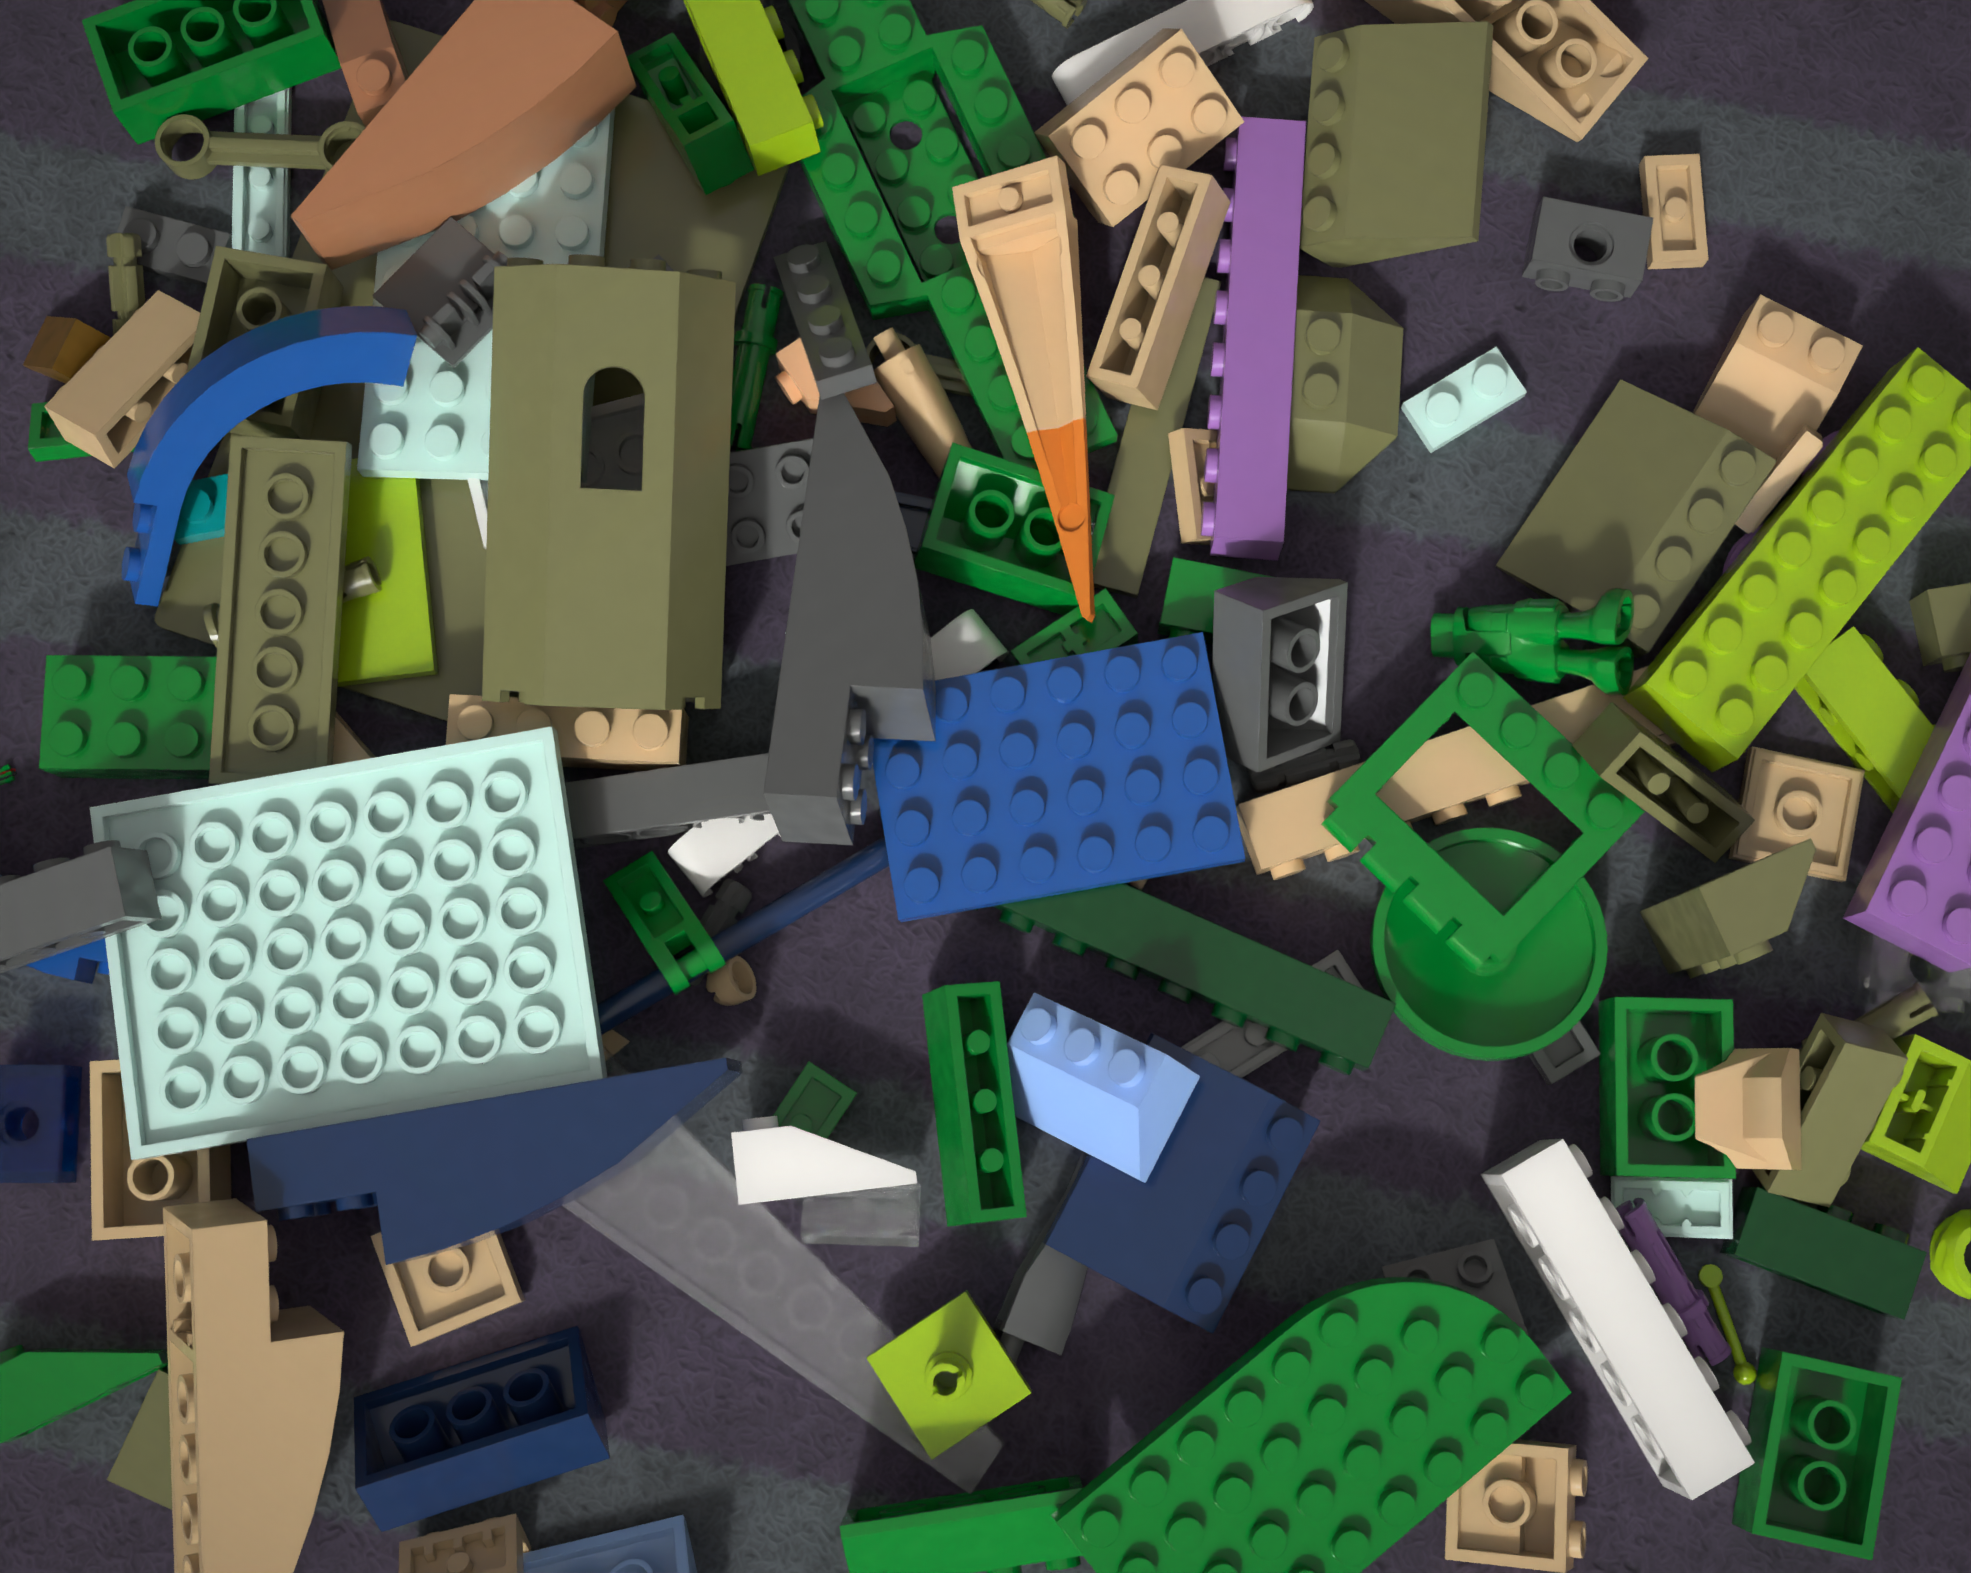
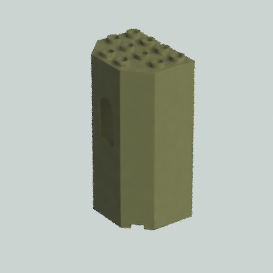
(607, 587)

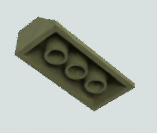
(1730, 915)

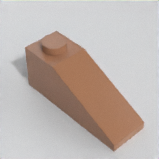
(366, 53)

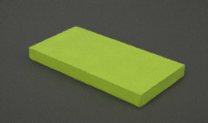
(389, 630)

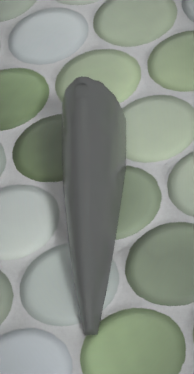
(1042, 1294)

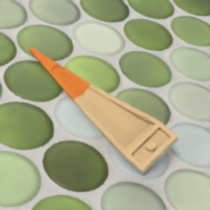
(1027, 272)

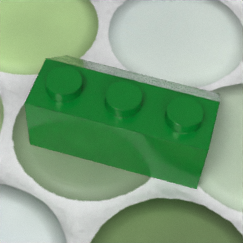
(998, 531)

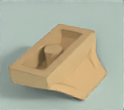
(1752, 1108)

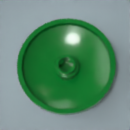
(1505, 1005)

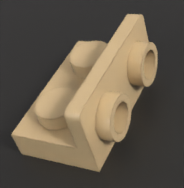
(476, 1548)

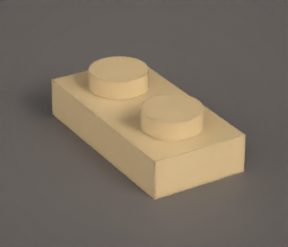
(1675, 201)
(1188, 462)

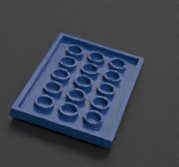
(1059, 780)

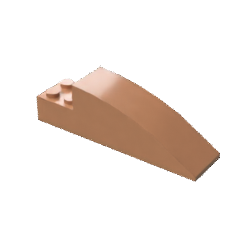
(470, 123)

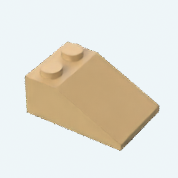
(1776, 376)

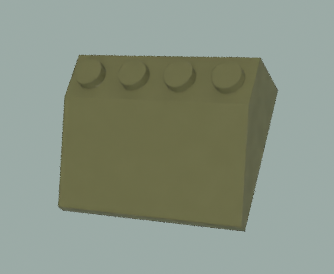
(1395, 140)
(1637, 510)

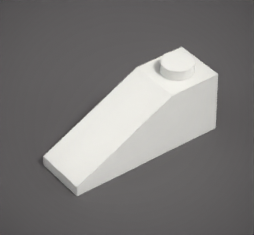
(795, 1164)

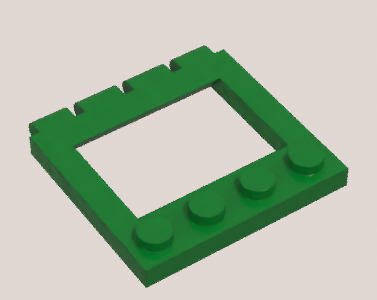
(1536, 753)

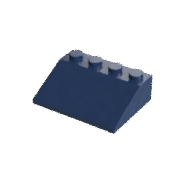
(1204, 1203)

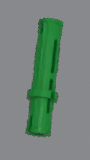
(754, 347)

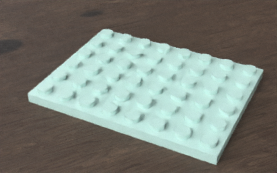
(352, 944)

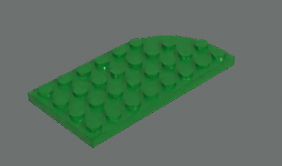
(1321, 1438)

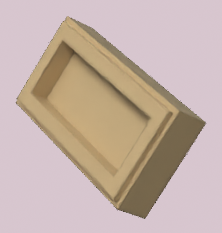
(1781, 477)

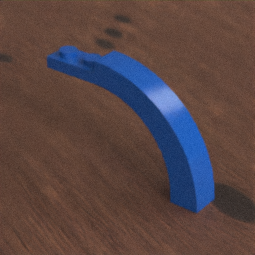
(231, 385)

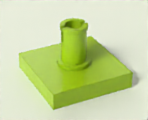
(949, 1374)

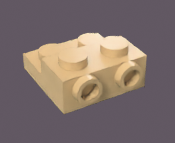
(1521, 1510)

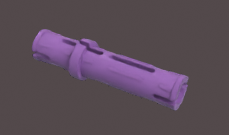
(1672, 1282)

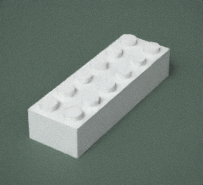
(1619, 1318)

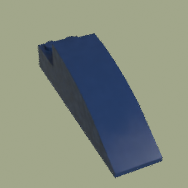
(481, 1163)

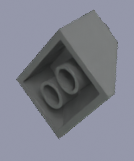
(1279, 667)

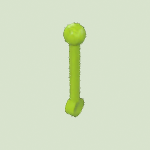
(1711, 1277)

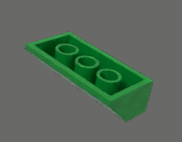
(964, 1532)

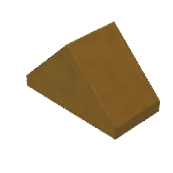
(63, 347)

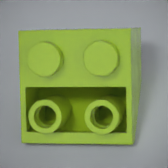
(1927, 1115)

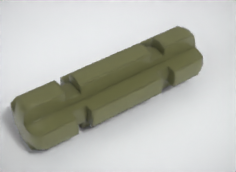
(125, 276)

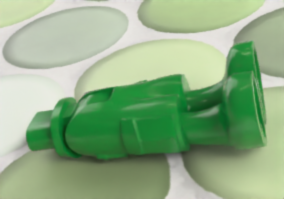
(1530, 642)

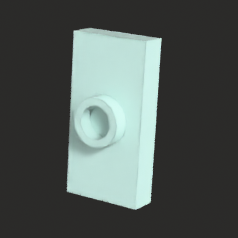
(1681, 1204)

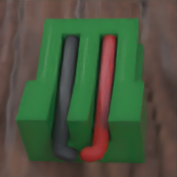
(7, 775)

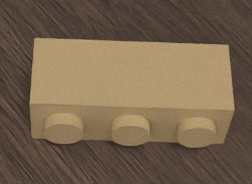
(126, 380)

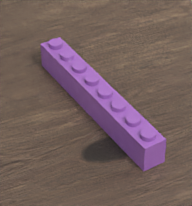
(1257, 342)

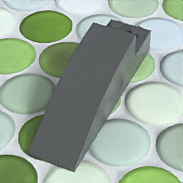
(853, 640)

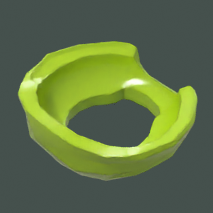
(1948, 1251)

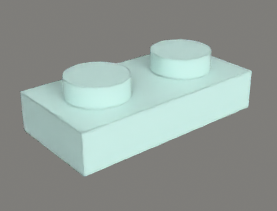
(1463, 399)

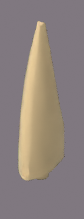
(918, 399)

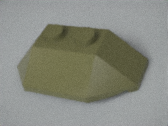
(1341, 384)

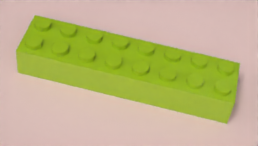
(1810, 564)

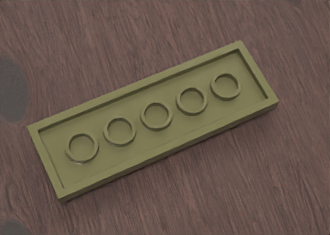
(280, 607)

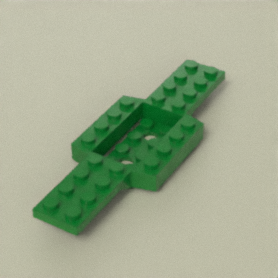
(879, 73)

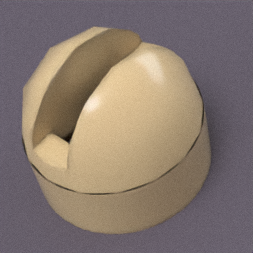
(732, 982)

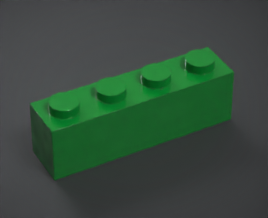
(973, 1104)

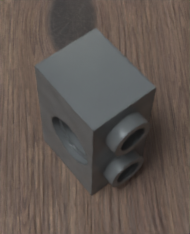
(1614, 236)

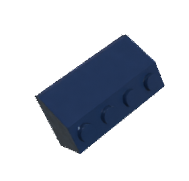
(477, 1429)

